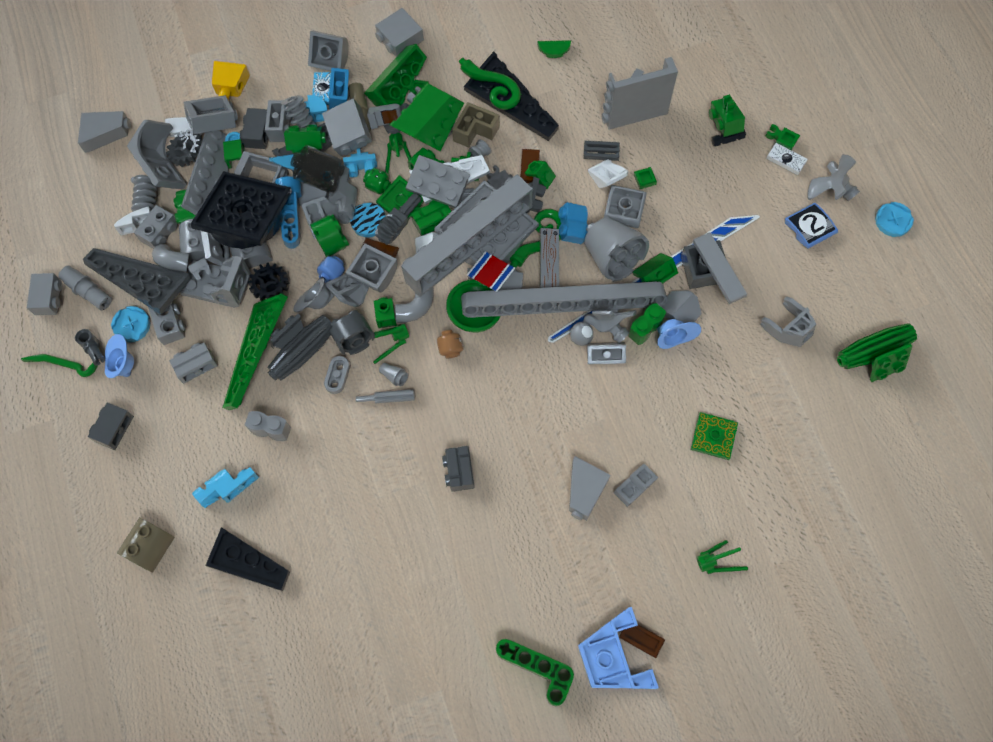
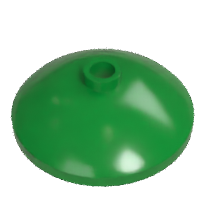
(455, 313)

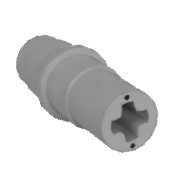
(84, 287)

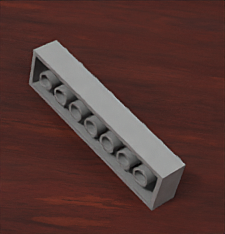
(467, 235)

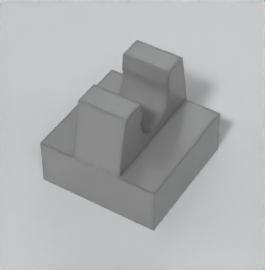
(200, 265)

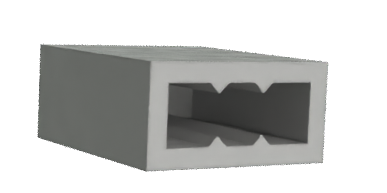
(347, 127)

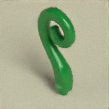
(476, 73)
(528, 249)

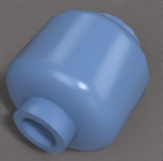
(330, 268)

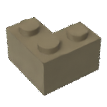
(475, 121)

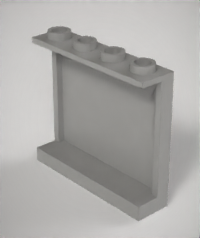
(639, 96)

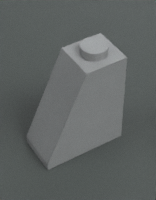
(102, 129)
(586, 488)

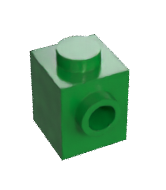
(385, 312)

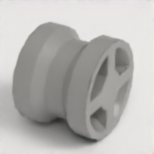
(480, 148)

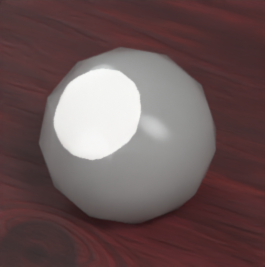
(581, 334)

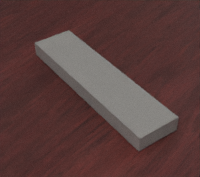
(719, 268)

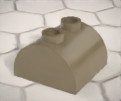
(145, 545)

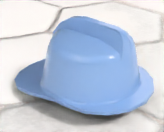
(676, 332)
(117, 358)

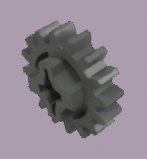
(184, 148)

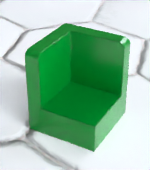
(232, 151)

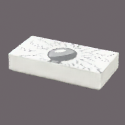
(786, 158)

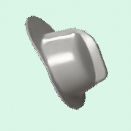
(316, 297)

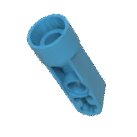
(290, 210)

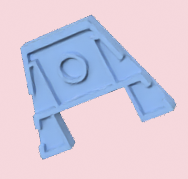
(605, 658)

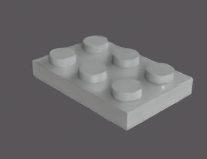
(437, 181)

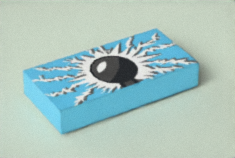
(321, 85)

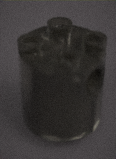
(311, 168)

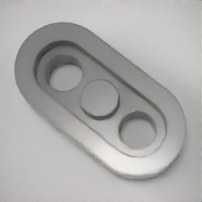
(336, 376)

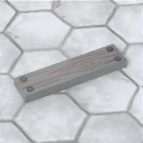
(549, 258)

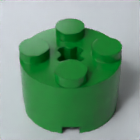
(329, 235)

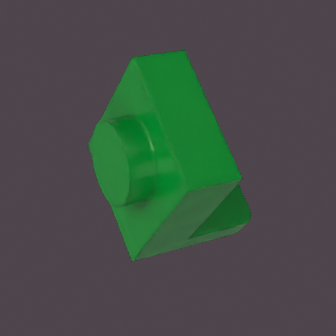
(541, 170)

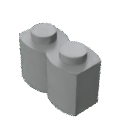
(264, 426)

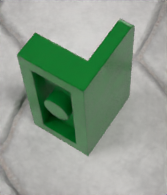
(657, 269)

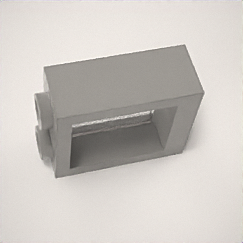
(210, 114)

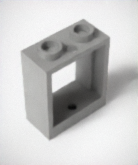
(249, 160)

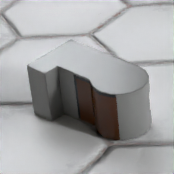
(383, 115)

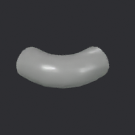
(169, 259)
(415, 309)

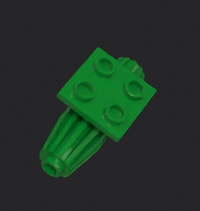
(884, 350)

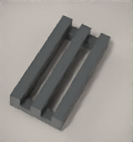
(601, 147)

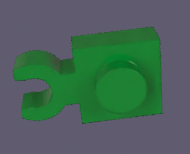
(785, 138)

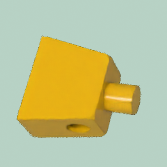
(229, 78)

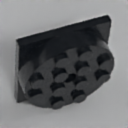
(242, 211)

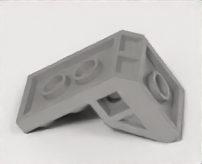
(223, 285)

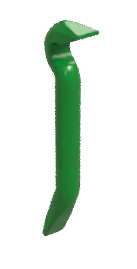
(62, 362)

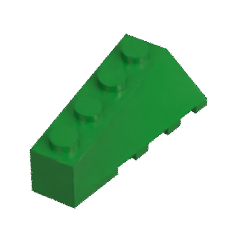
(397, 77)

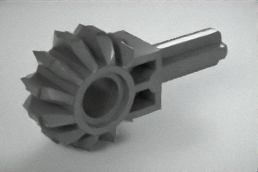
(396, 220)

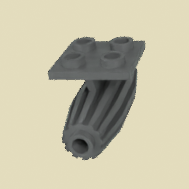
(297, 344)

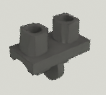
(538, 190)

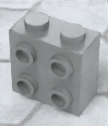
(398, 32)

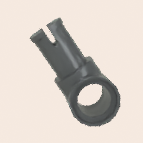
(90, 345)

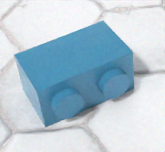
(338, 87)

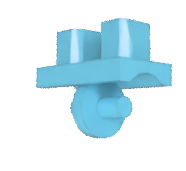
(359, 161)

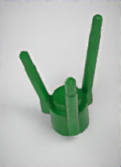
(396, 144)
(398, 333)
(707, 560)

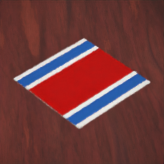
(491, 271)

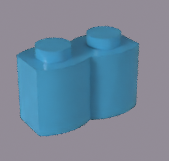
(573, 223)

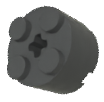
(351, 333)

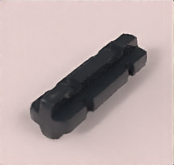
(717, 140)

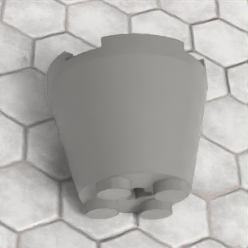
(615, 247)

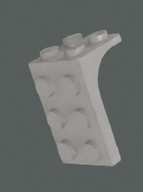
(150, 152)

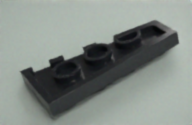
(244, 561)

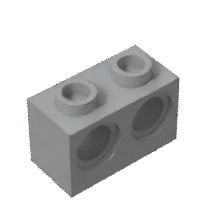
(163, 323)

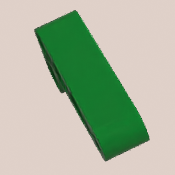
(532, 666)

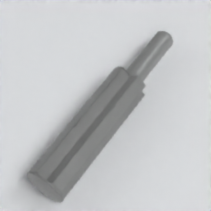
(389, 396)

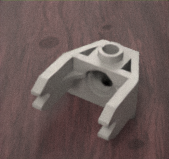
(798, 330)

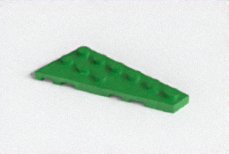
(255, 340)

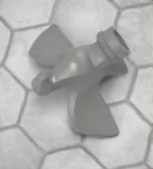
(837, 181)
(609, 322)

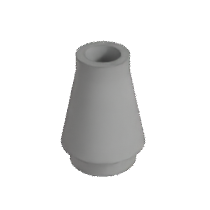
(394, 374)

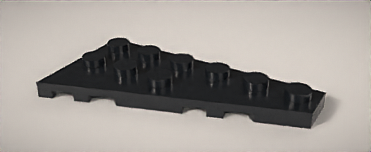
(527, 111)

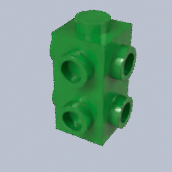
(298, 137)

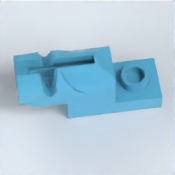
(225, 486)

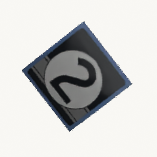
(811, 225)

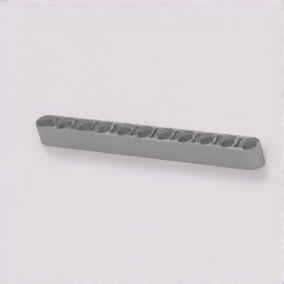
(562, 299)

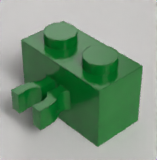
(727, 116)

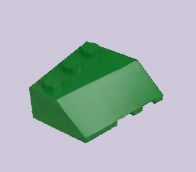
(429, 116)

